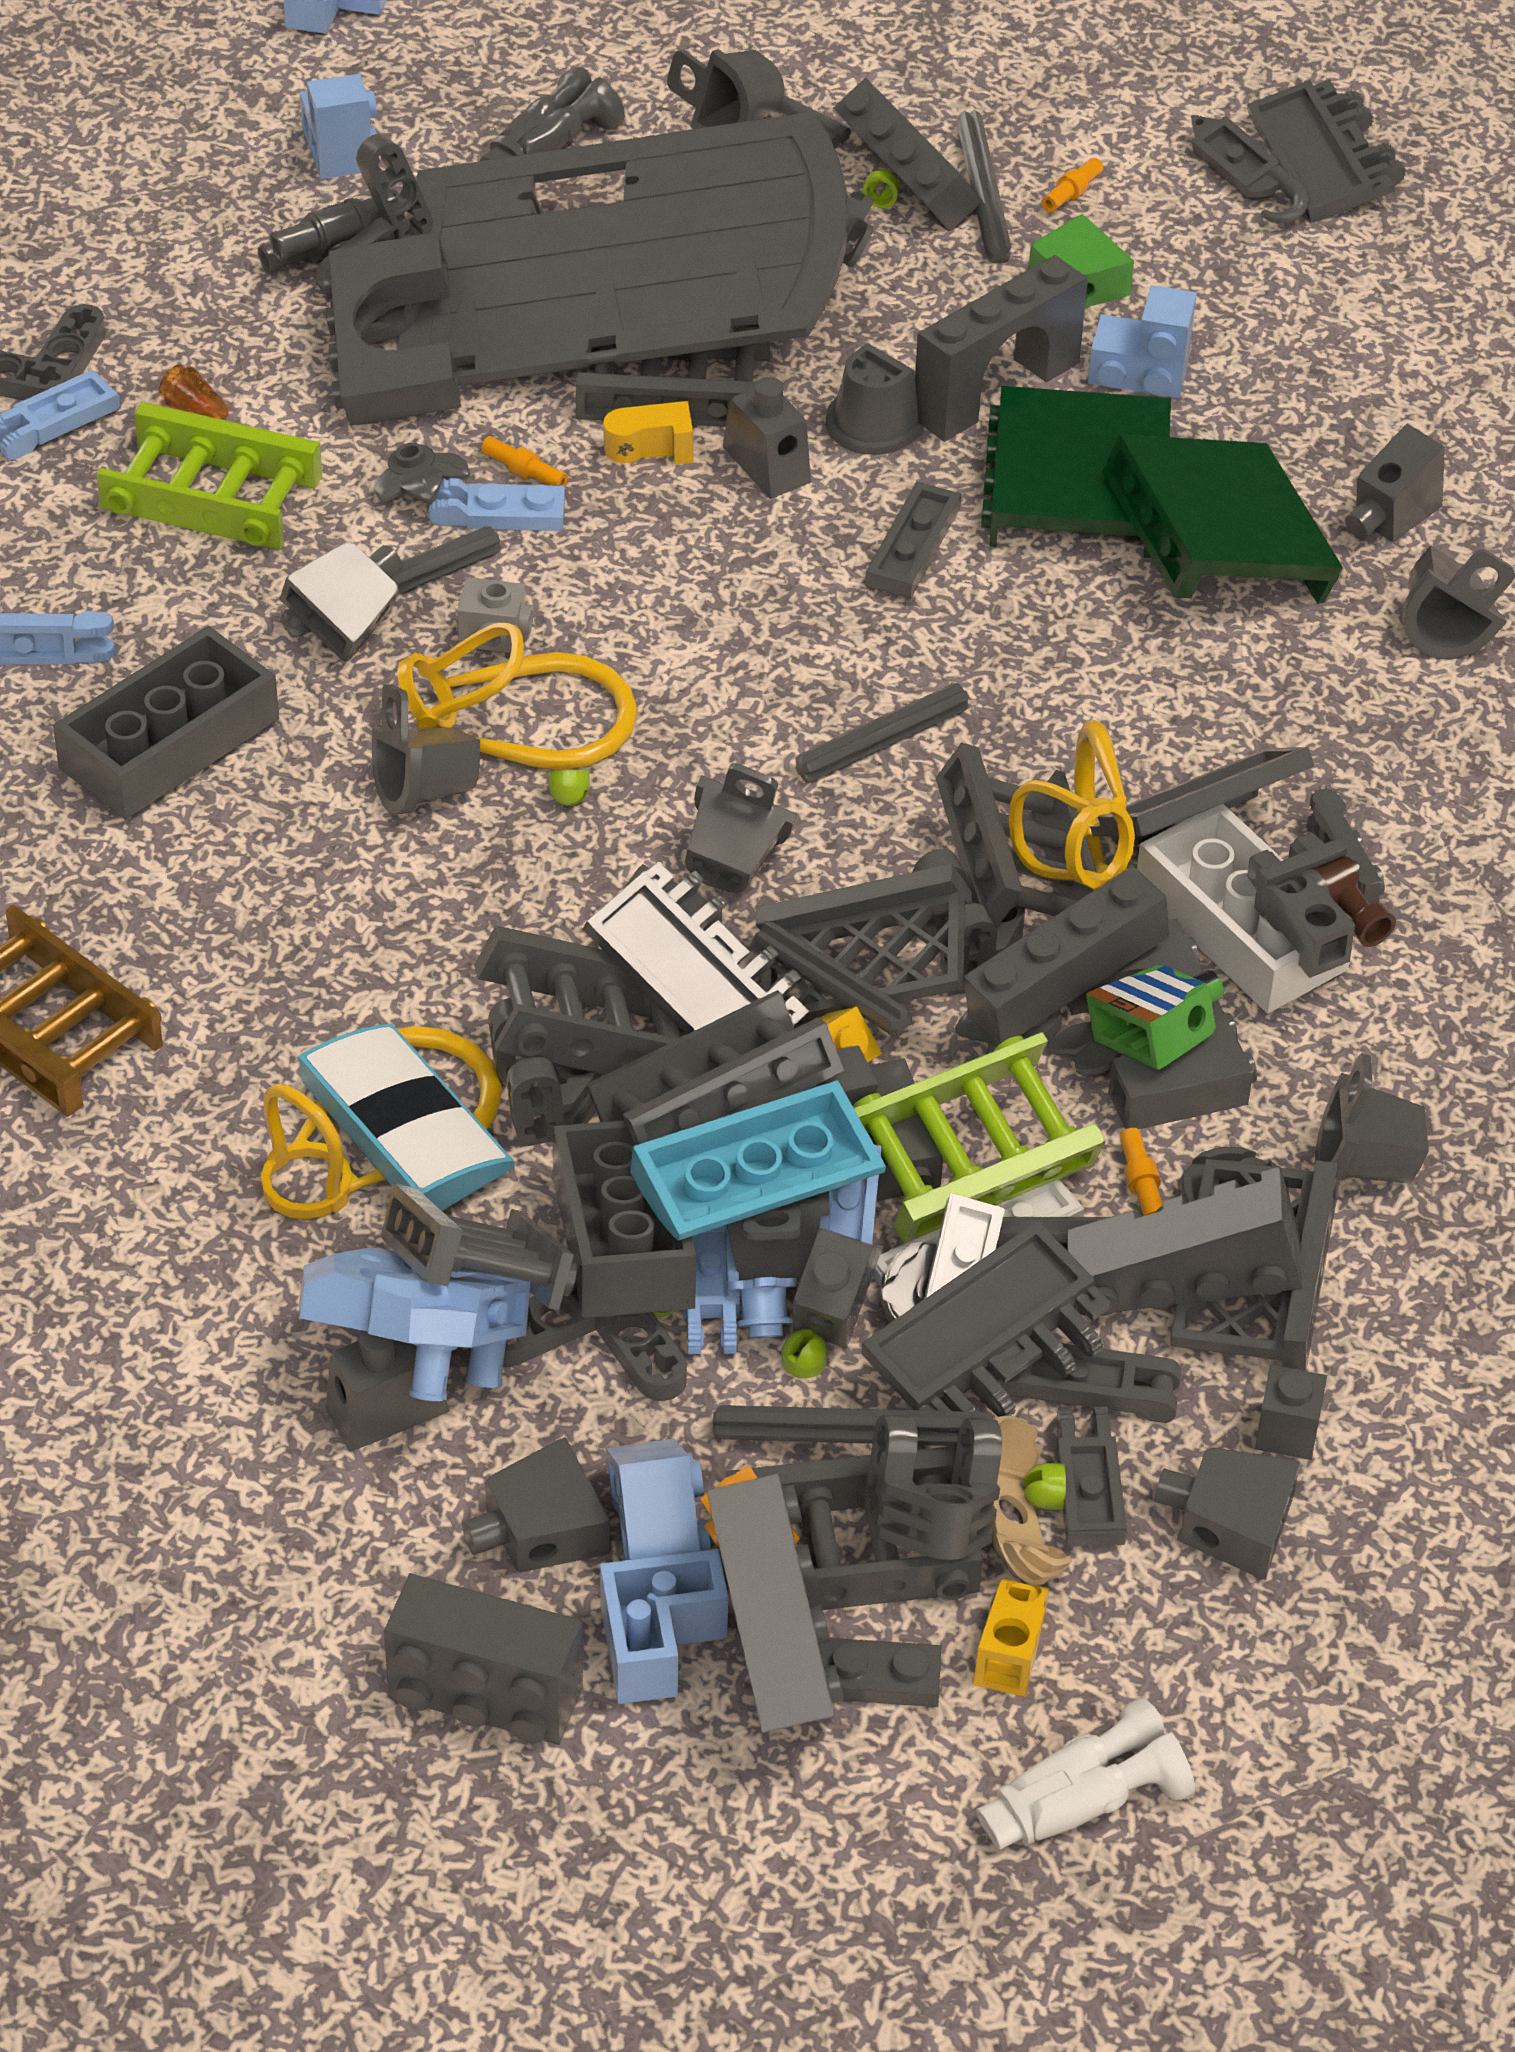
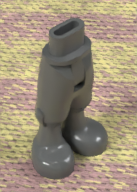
(559, 116)

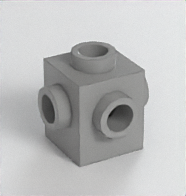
(493, 602)

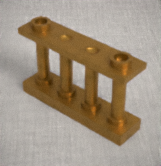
(25, 1050)

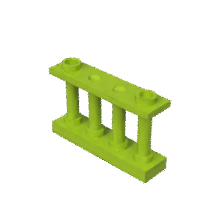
(220, 444)
(1018, 1168)

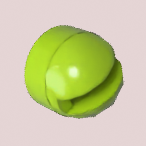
(888, 194)
(569, 786)
(810, 1358)
(1046, 1486)

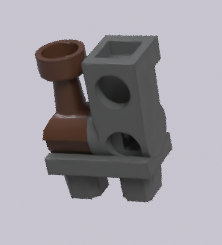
(1311, 900)

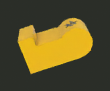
(649, 432)
(1011, 1638)

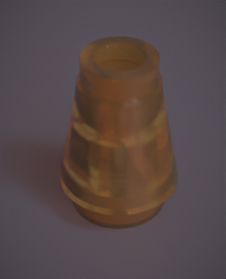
(190, 392)

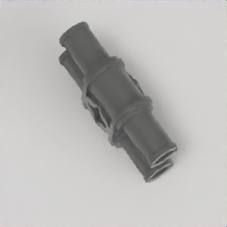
(319, 233)

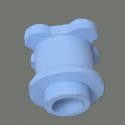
(764, 1305)

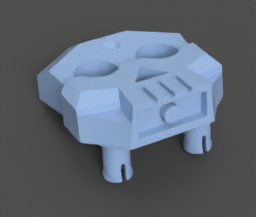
(389, 1300)

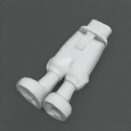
(1078, 1787)

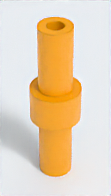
(1072, 184)
(523, 462)
(1140, 1171)

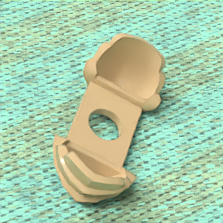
(1022, 1545)

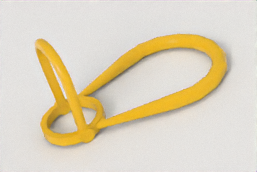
(332, 1151)

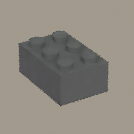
(484, 1659)

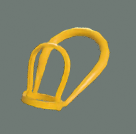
(500, 676)
(1091, 742)

